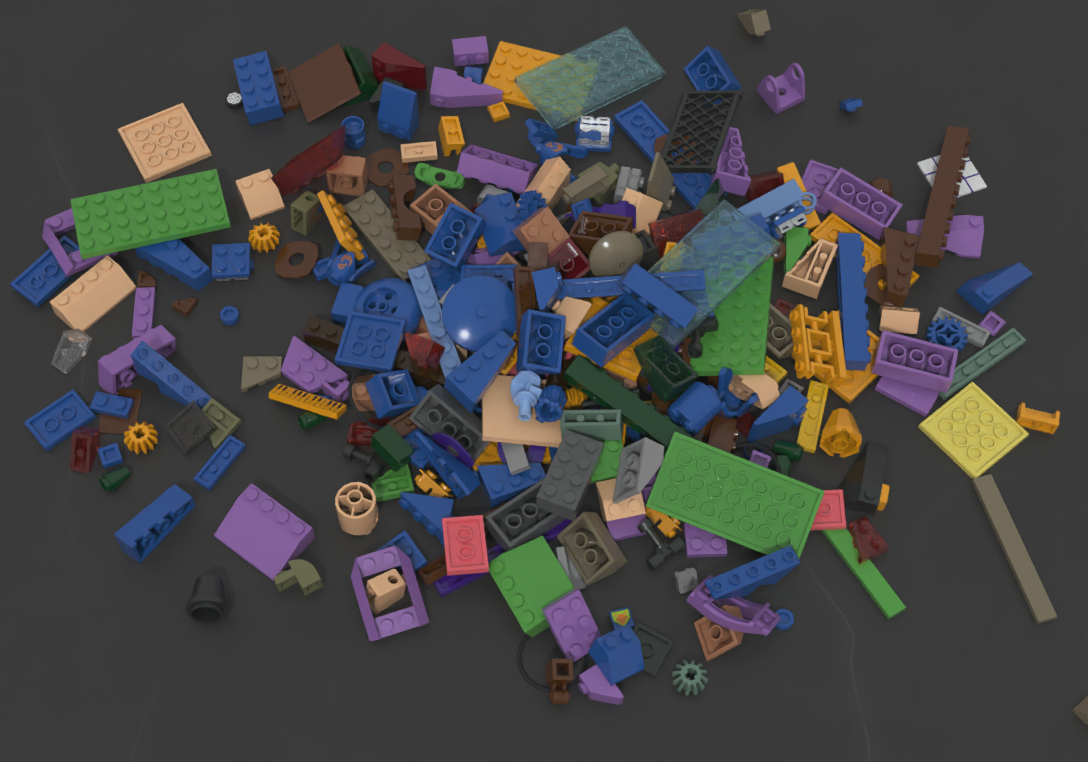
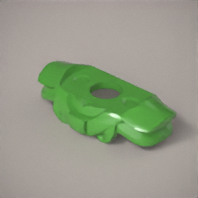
(427, 175)

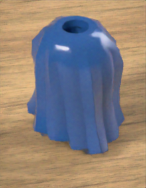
(550, 404)

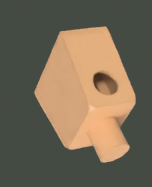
(385, 590)

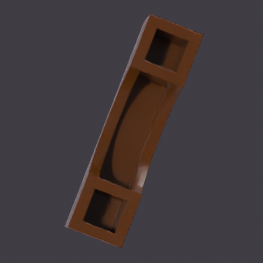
(405, 223)

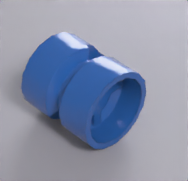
(355, 132)

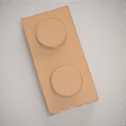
(419, 151)

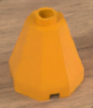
(841, 434)

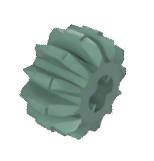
(686, 684)

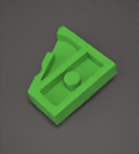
(392, 484)

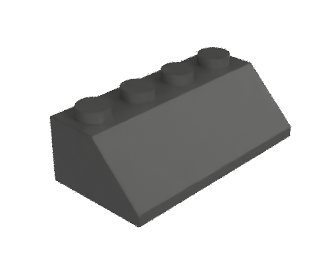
(445, 414)

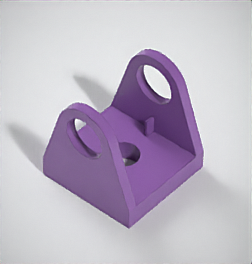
(788, 84)

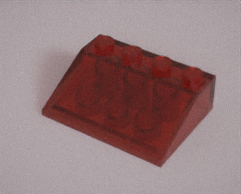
(311, 163)

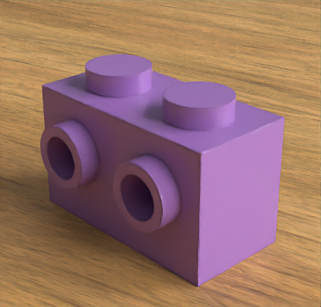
(470, 51)

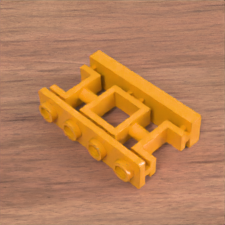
(831, 345)

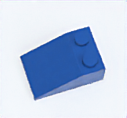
(398, 111)
(780, 416)

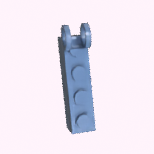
(779, 202)

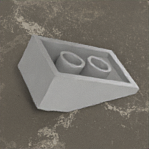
(636, 468)

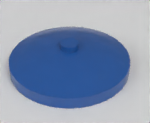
(478, 311)

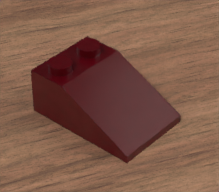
(399, 67)

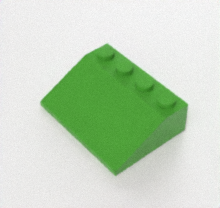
(530, 581)

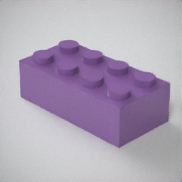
(496, 168)
(859, 203)
(915, 361)

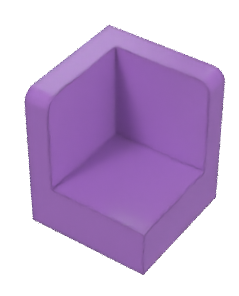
(337, 391)

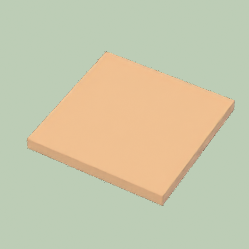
(164, 142)
(502, 423)

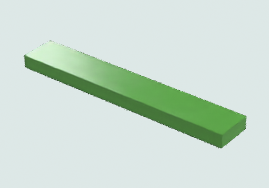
(866, 573)

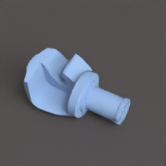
(525, 392)

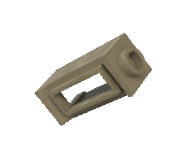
(585, 186)

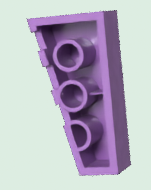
(731, 165)
(118, 369)

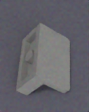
(569, 568)

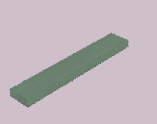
(984, 360)

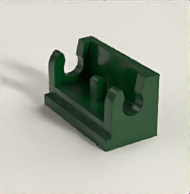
(392, 447)

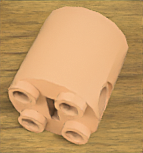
(356, 508)

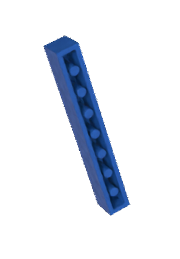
(852, 300)

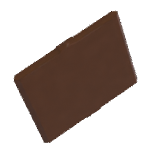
(324, 82)

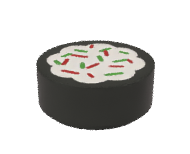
(234, 100)

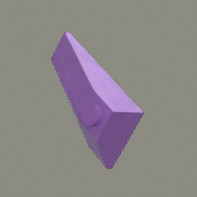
(455, 91)
(964, 236)

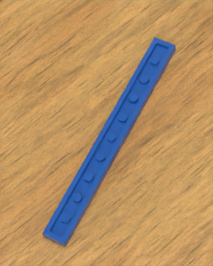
(607, 287)

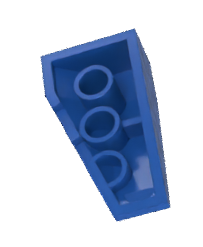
(991, 288)
(454, 472)

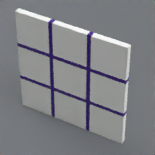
(971, 178)

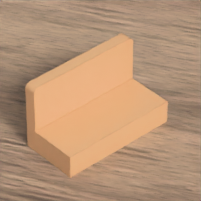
(899, 319)

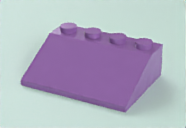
(264, 532)

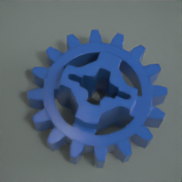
(529, 204)
(949, 334)

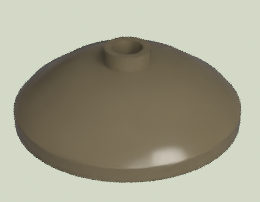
(615, 253)

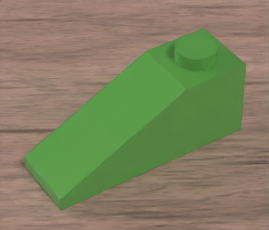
(796, 244)

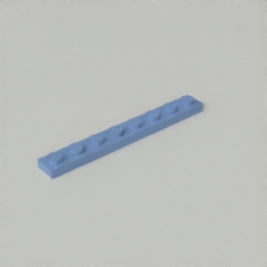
(433, 317)

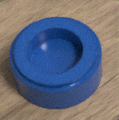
(229, 315)
(786, 619)

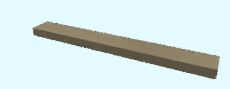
(1014, 549)

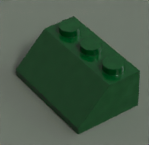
(363, 75)

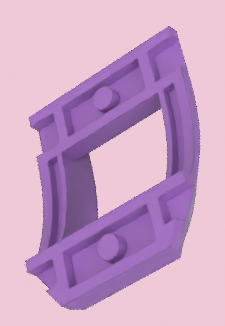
(72, 262)
(762, 617)
(398, 620)

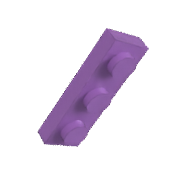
(143, 311)

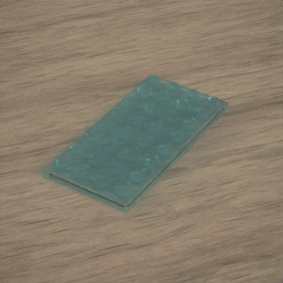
(589, 77)
(727, 250)

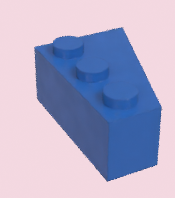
(502, 486)

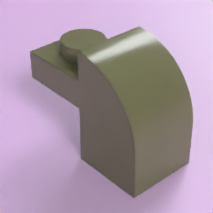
(301, 573)

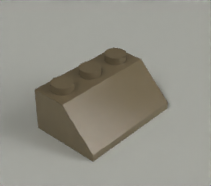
(779, 334)
(591, 548)

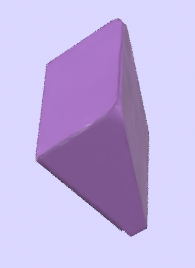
(992, 323)

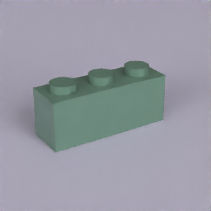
(593, 423)

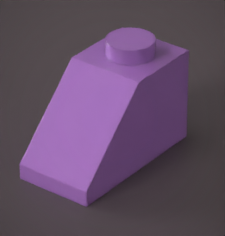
(598, 688)

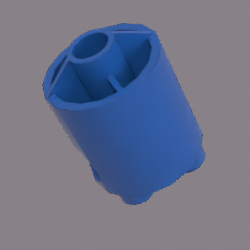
(695, 407)

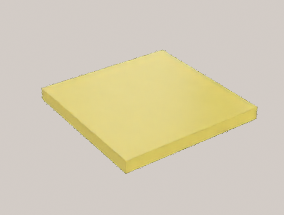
(973, 430)

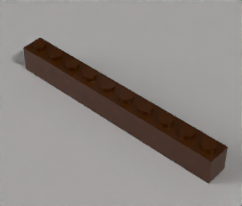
(943, 198)

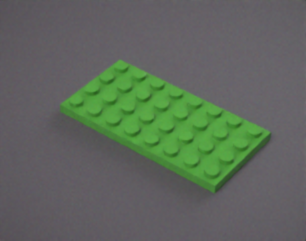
(149, 213)
(741, 329)
(733, 497)

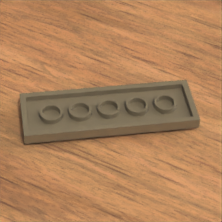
(376, 225)

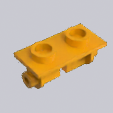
(428, 480)
(668, 523)

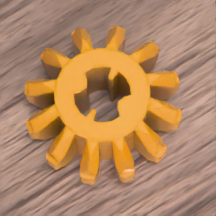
(264, 237)
(574, 399)
(141, 437)

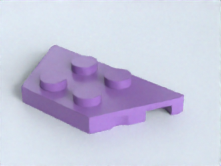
(309, 368)

